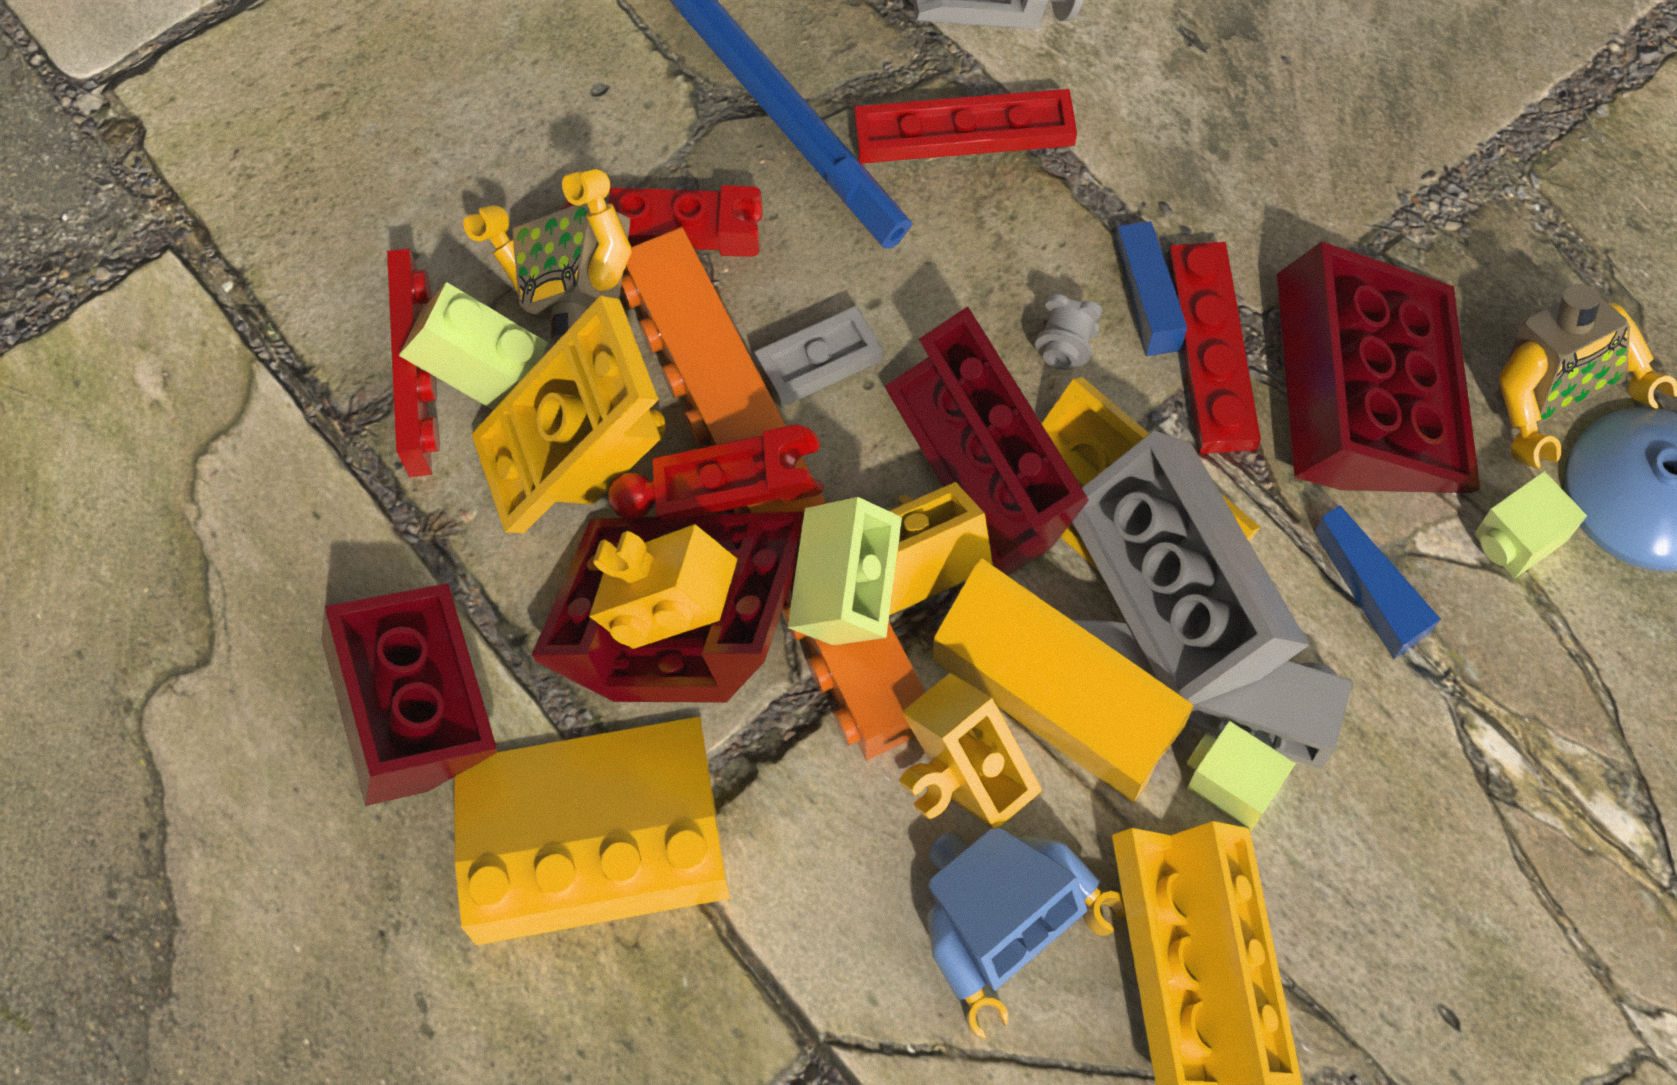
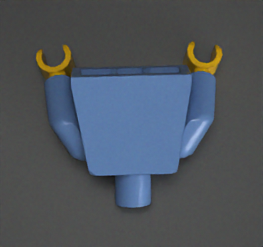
(1005, 906)

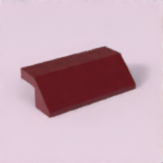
(988, 441)

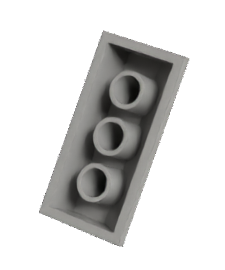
(1185, 572)

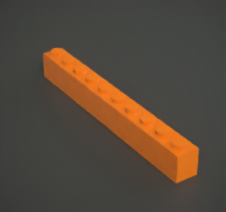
(732, 404)

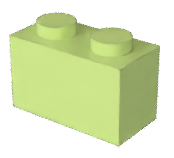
(471, 346)
(845, 572)

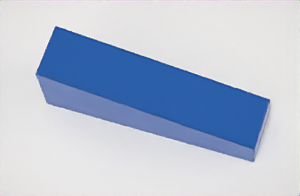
(1150, 289)
(1380, 589)

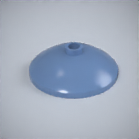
(1623, 487)

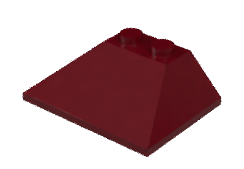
(693, 665)

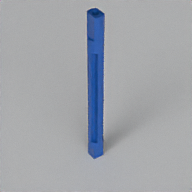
(797, 120)

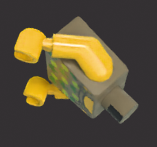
(564, 257)
(1568, 359)

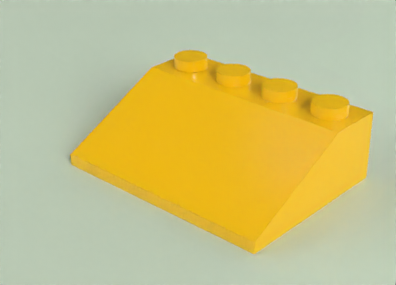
(587, 832)

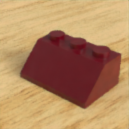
(405, 691)

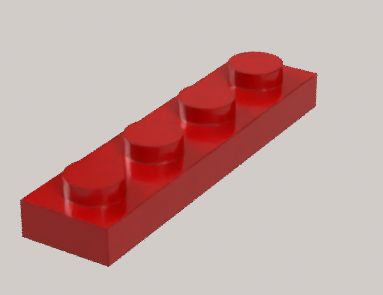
(965, 126)
(1214, 349)
(412, 387)

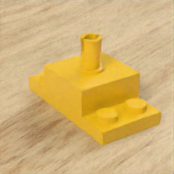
(571, 421)

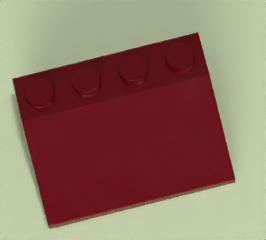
(1374, 376)

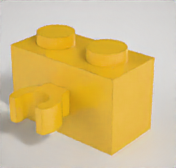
(937, 545)
(661, 585)
(969, 755)

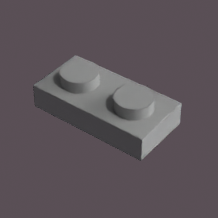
(818, 356)

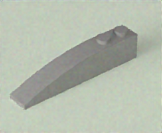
(1290, 709)

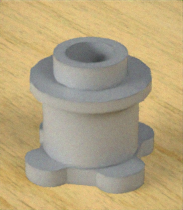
(1068, 331)

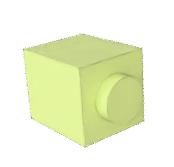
(1529, 525)
(1237, 774)

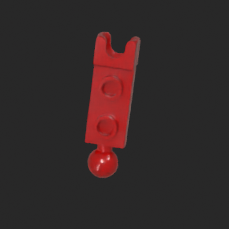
(709, 218)
(721, 477)

